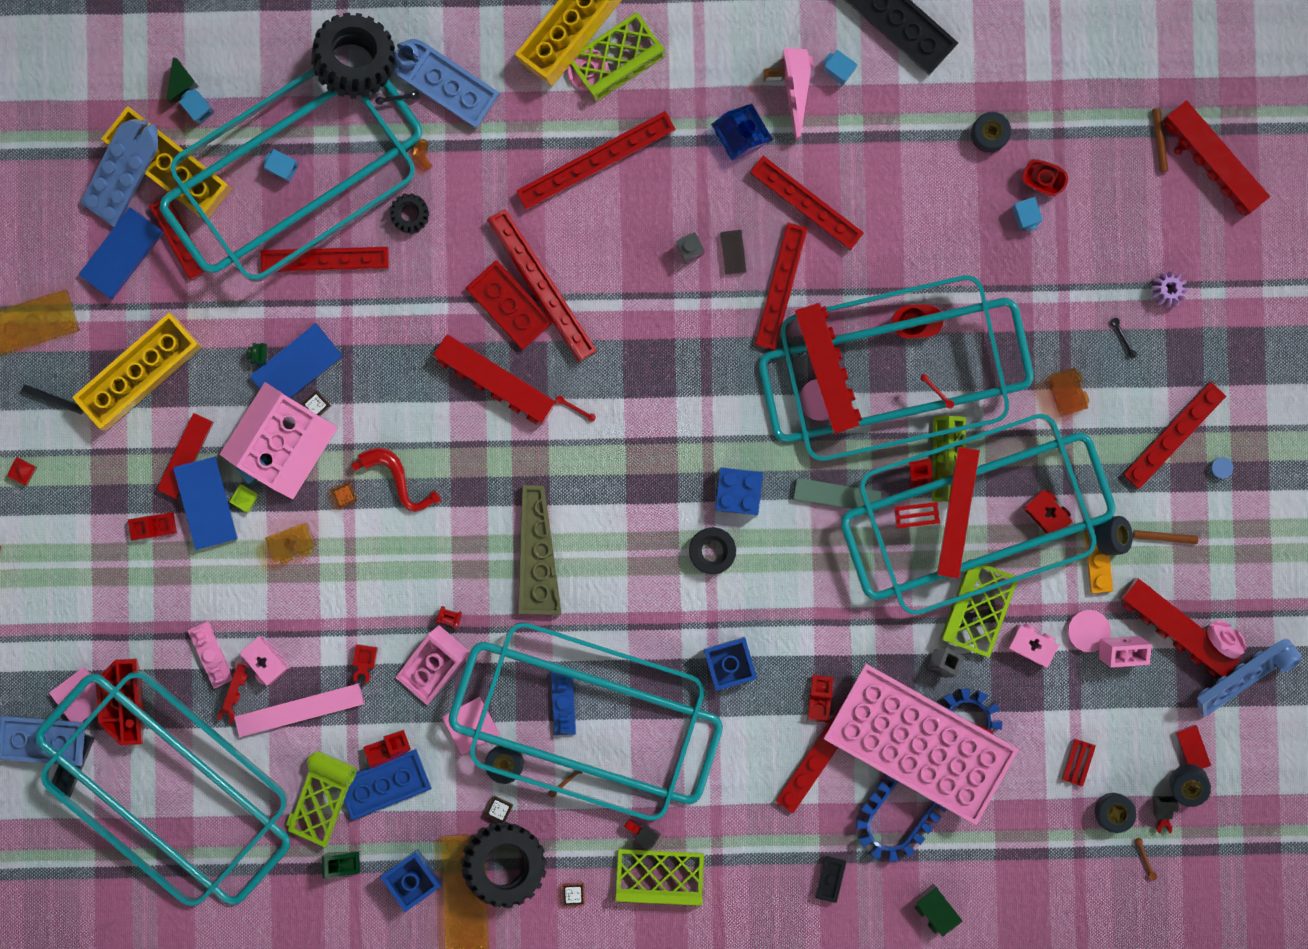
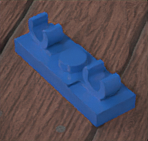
(563, 704)

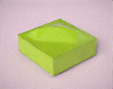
(244, 498)

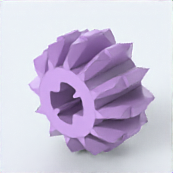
(1161, 289)

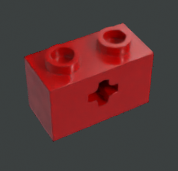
(1036, 510)

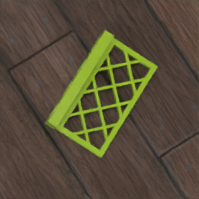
(629, 68)
(956, 616)
(658, 896)

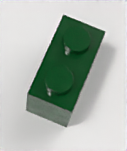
(937, 910)

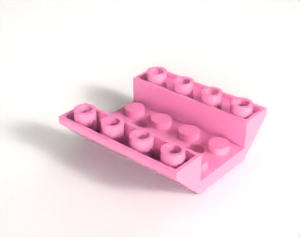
(292, 450)

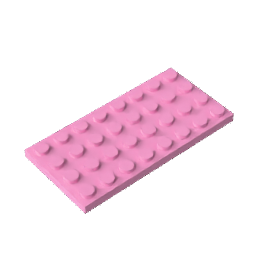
(921, 744)

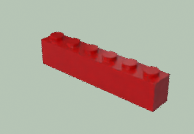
(1215, 158)
(827, 367)
(494, 379)
(1176, 626)

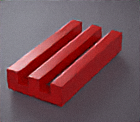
(935, 512)
(1081, 781)

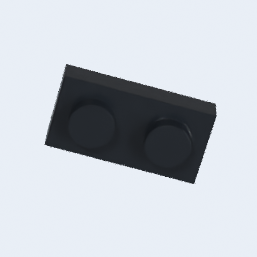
(830, 879)

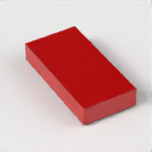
(1193, 746)

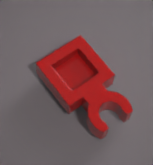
(365, 658)

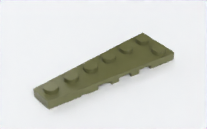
(537, 565)

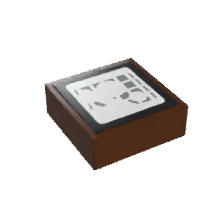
(316, 403)
(499, 809)

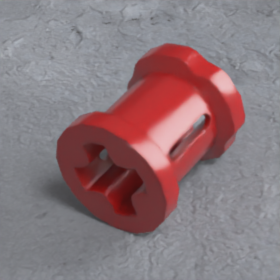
(449, 617)

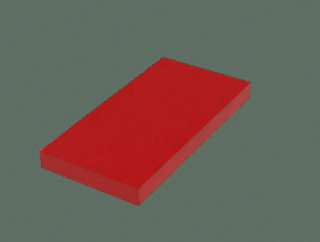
(509, 305)

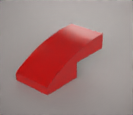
(919, 472)
(152, 526)
(820, 698)
(386, 750)

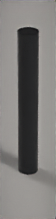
(52, 399)

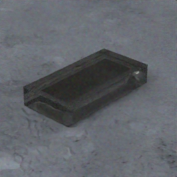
(733, 252)

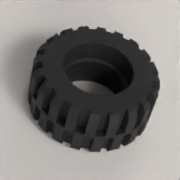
(359, 32)
(526, 881)

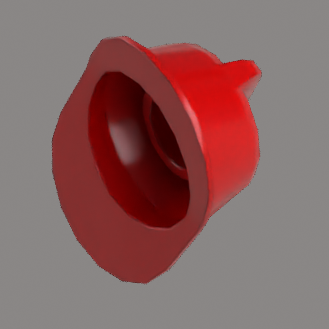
(913, 311)

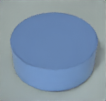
(1221, 468)

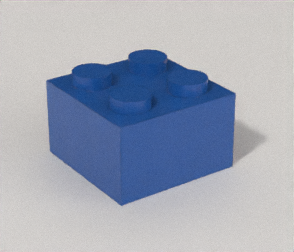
(739, 491)
(730, 663)
(411, 880)

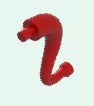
(387, 458)

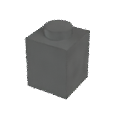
(690, 247)
(945, 662)

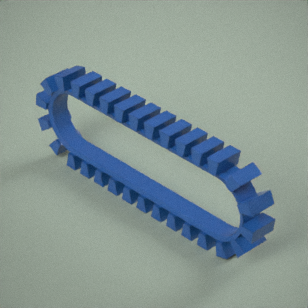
(861, 824)

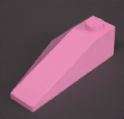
(797, 76)

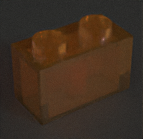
(1068, 391)

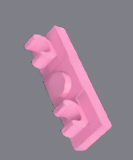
(211, 654)

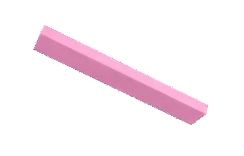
(299, 710)

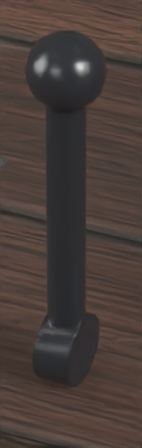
(414, 95)
(1115, 322)

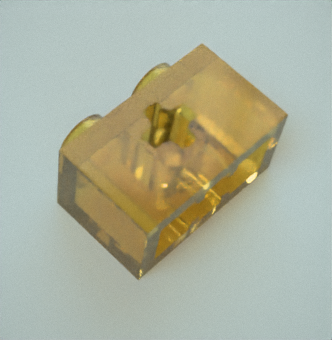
(278, 543)

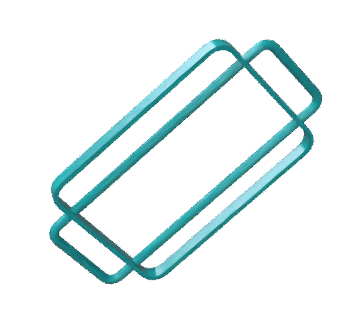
(234, 256)
(983, 306)
(1059, 443)
(668, 794)
(135, 822)

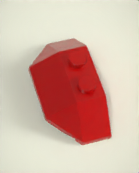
(114, 717)

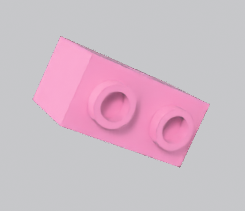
(1020, 644)
(262, 649)
(1125, 651)

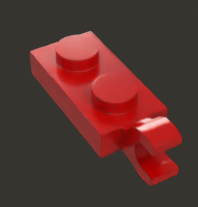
(232, 695)

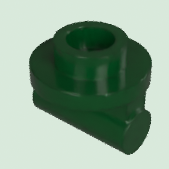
(257, 354)

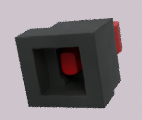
(1163, 810)
(645, 836)

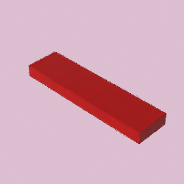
(186, 260)
(186, 452)

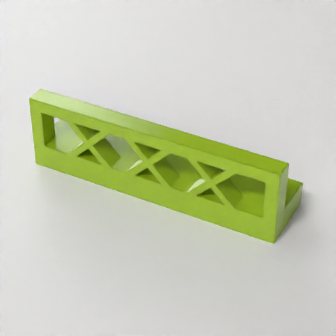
(944, 461)

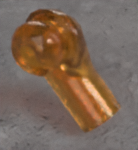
(420, 154)

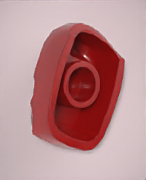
(1045, 177)

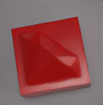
(21, 471)

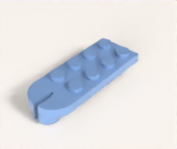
(444, 81)
(121, 170)
(1280, 655)
(19, 741)

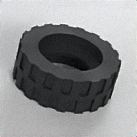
(724, 539)

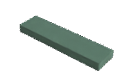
(832, 494)

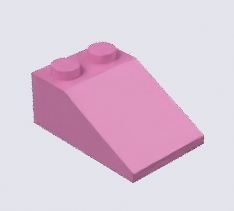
(433, 664)

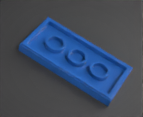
(121, 253)
(299, 362)
(205, 503)
(386, 785)

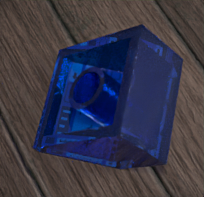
(741, 131)

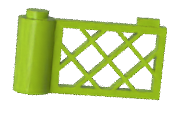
(329, 771)

